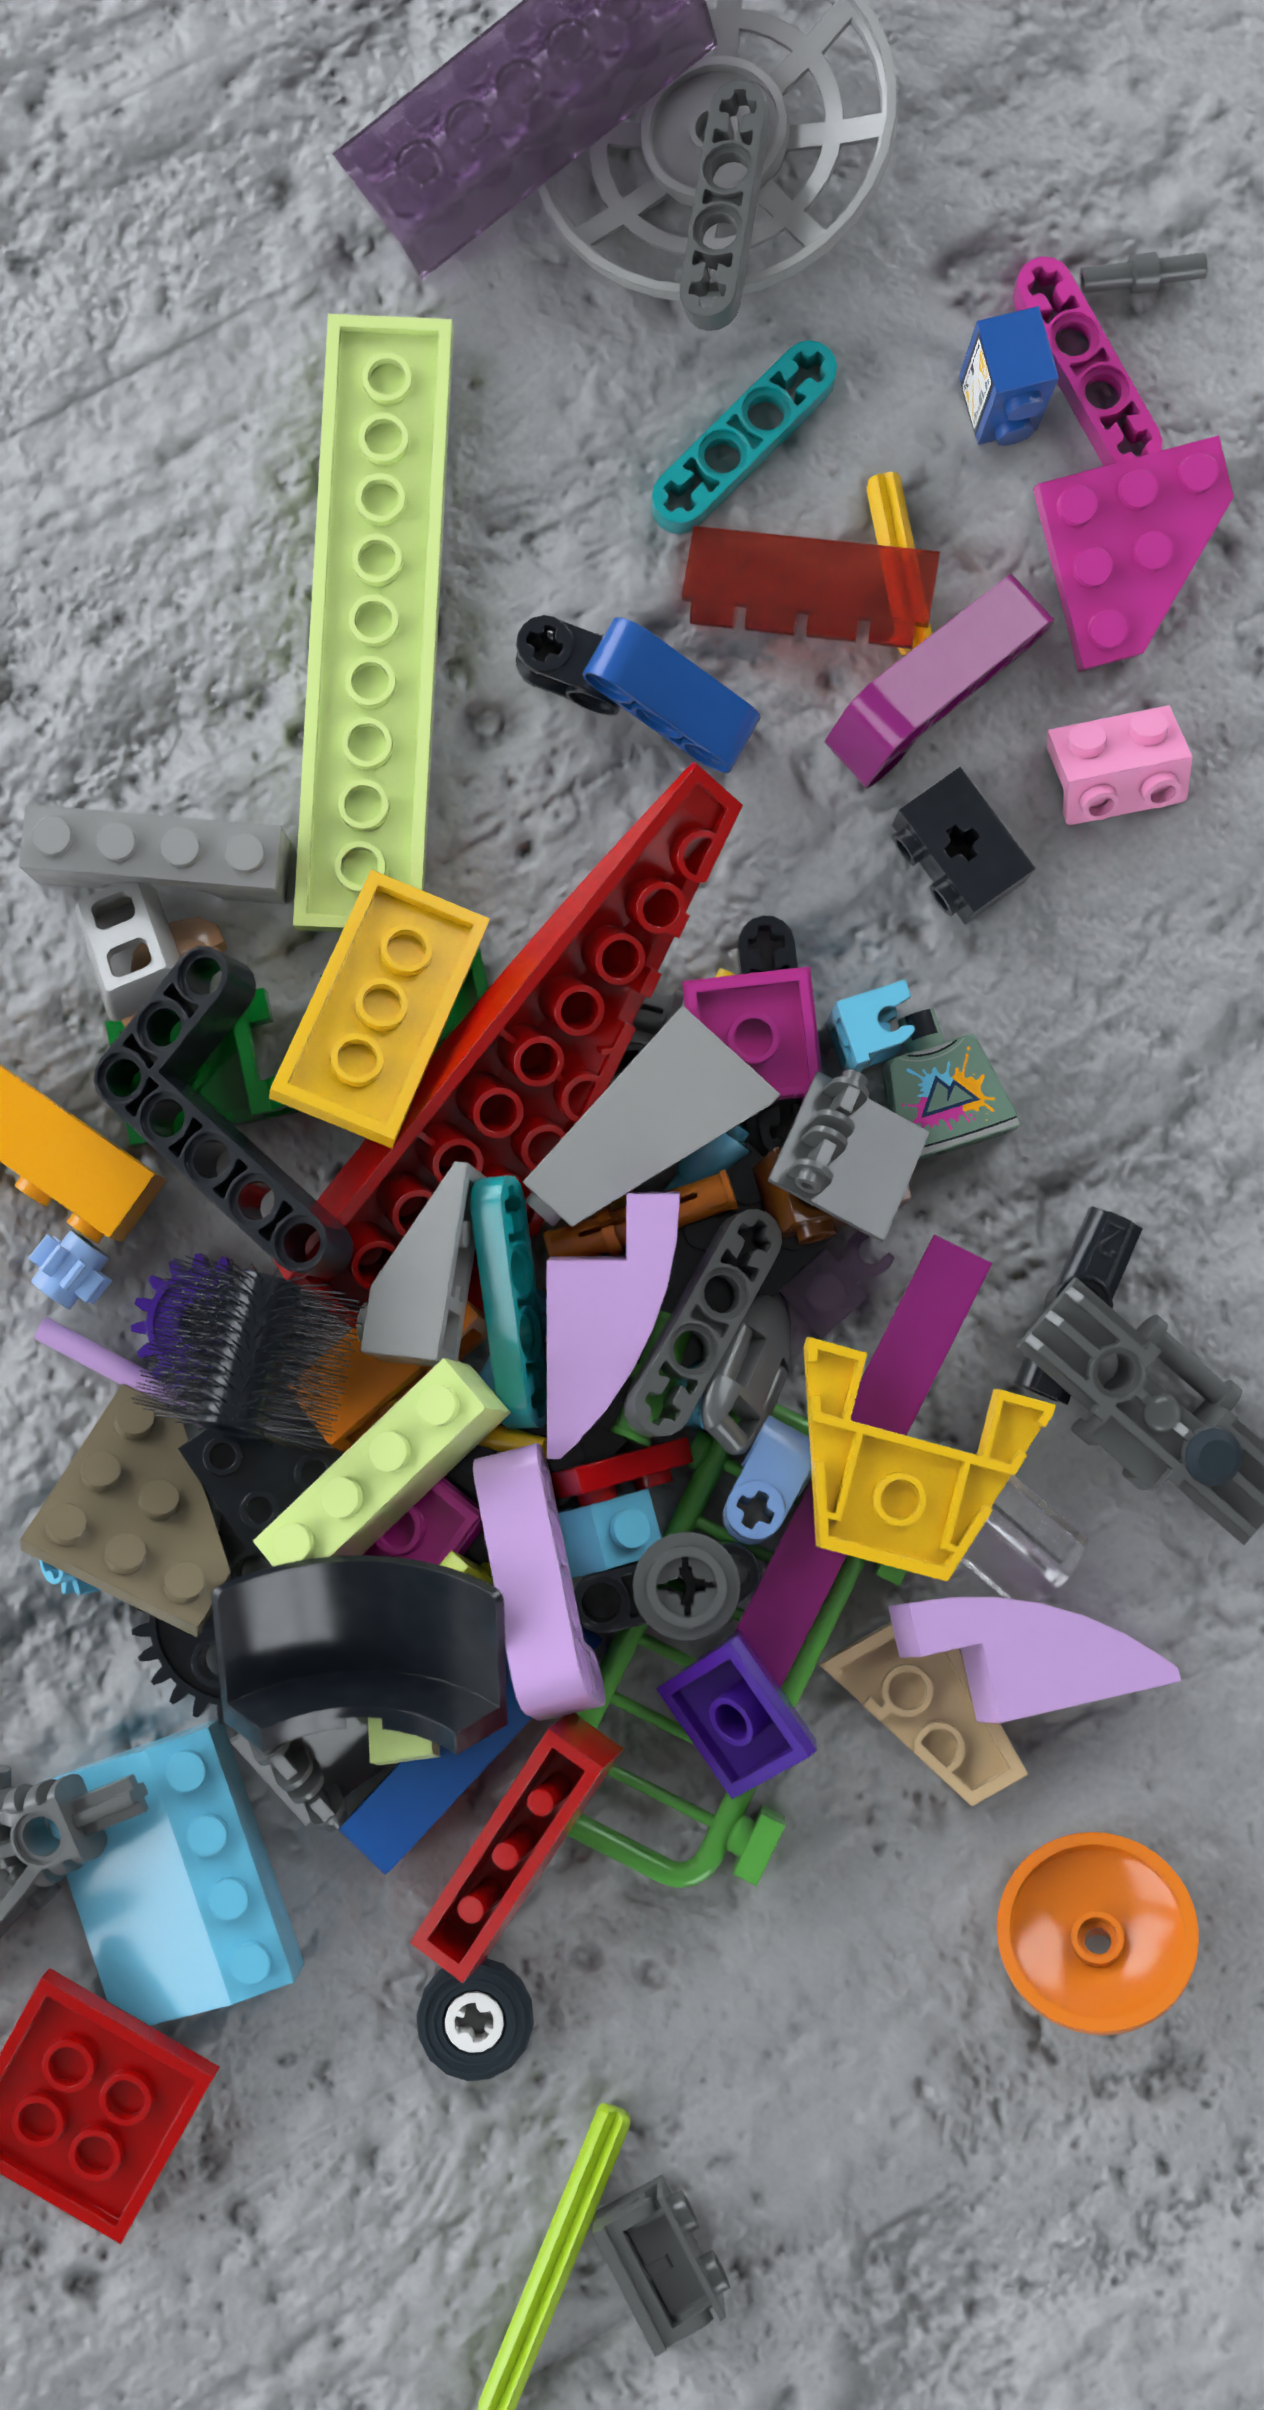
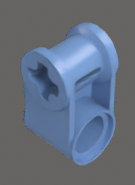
(772, 1472)

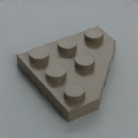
(134, 1517)

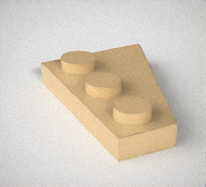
(930, 1711)

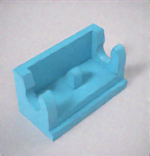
(862, 1028)

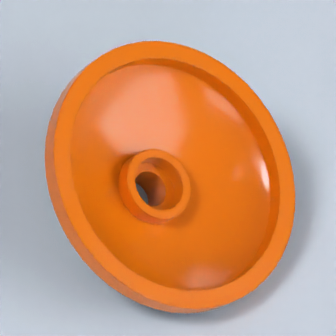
(1087, 1889)

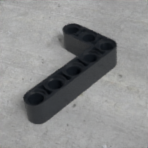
(205, 1131)

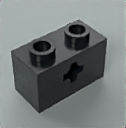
(959, 814)

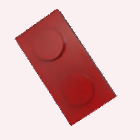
(645, 1466)

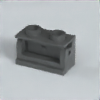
(660, 2263)

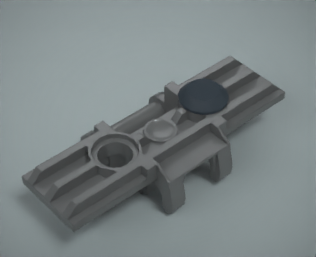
(1139, 1422)

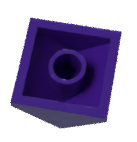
(738, 1716)

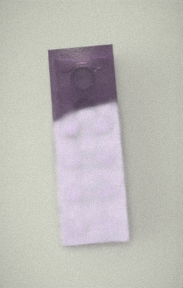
(514, 114)

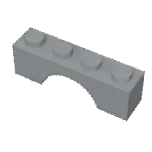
(192, 853)

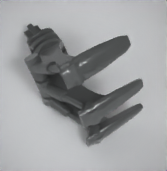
(37, 1857)

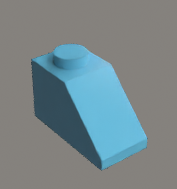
(608, 1532)

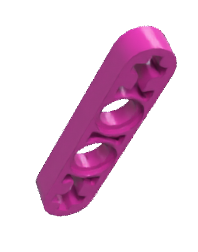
(1095, 365)

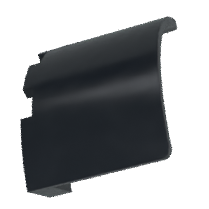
(361, 1640)

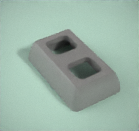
(149, 925)

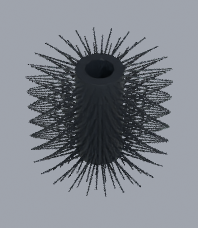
(247, 1360)

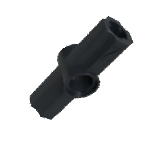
(1099, 1263)

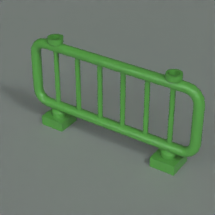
(729, 1828)

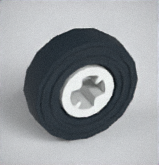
(457, 2047)

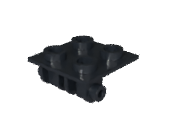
(253, 1479)

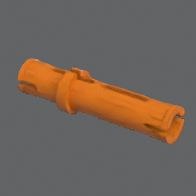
(608, 1228)

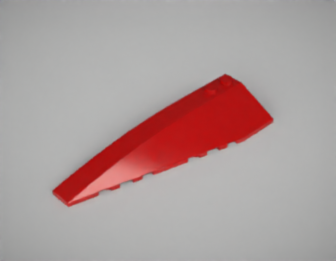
(536, 1039)

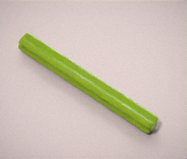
(556, 2259)

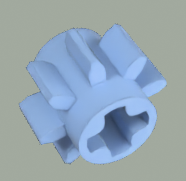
(70, 1269)

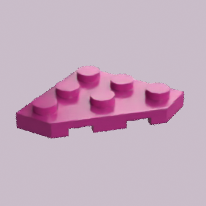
(1128, 542)

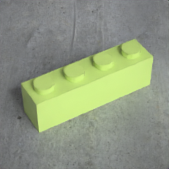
(387, 1468)

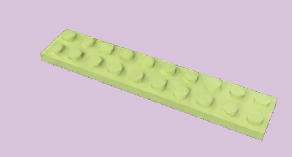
(373, 611)

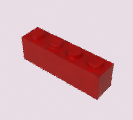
(516, 1845)

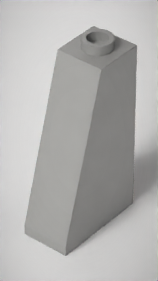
(655, 1113)

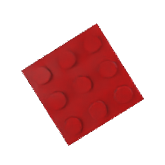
(92, 2104)

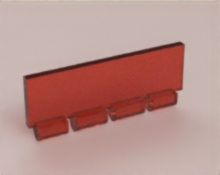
(813, 577)

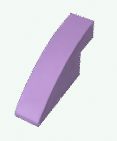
(604, 1316)
(1028, 1654)

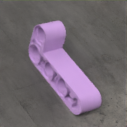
(529, 1565)

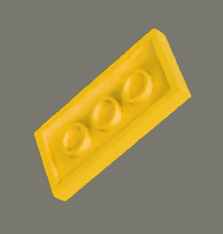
(379, 1009)

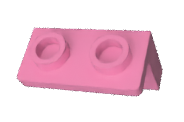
(1120, 764)

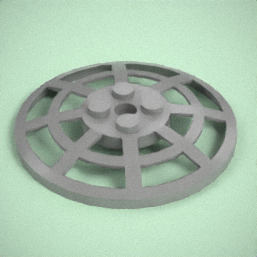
(674, 151)

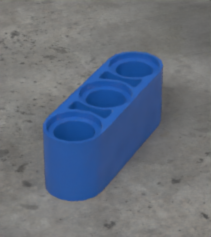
(671, 695)

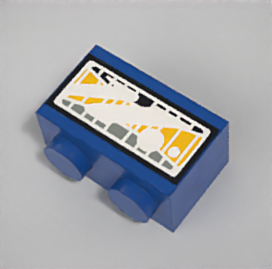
(1008, 376)

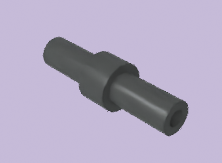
(1143, 272)

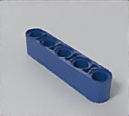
(423, 1790)

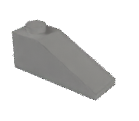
(424, 1286)

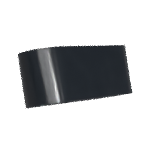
(622, 1580)

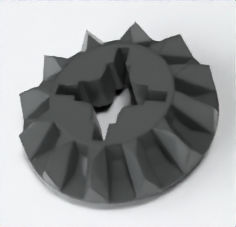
(663, 1608)

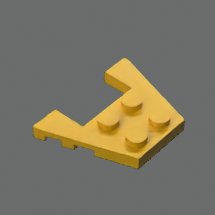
(898, 1494)

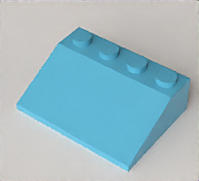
(186, 1892)

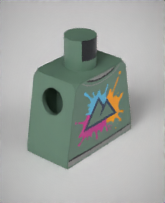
(947, 1088)

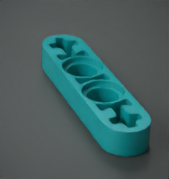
(740, 434)
(510, 1300)

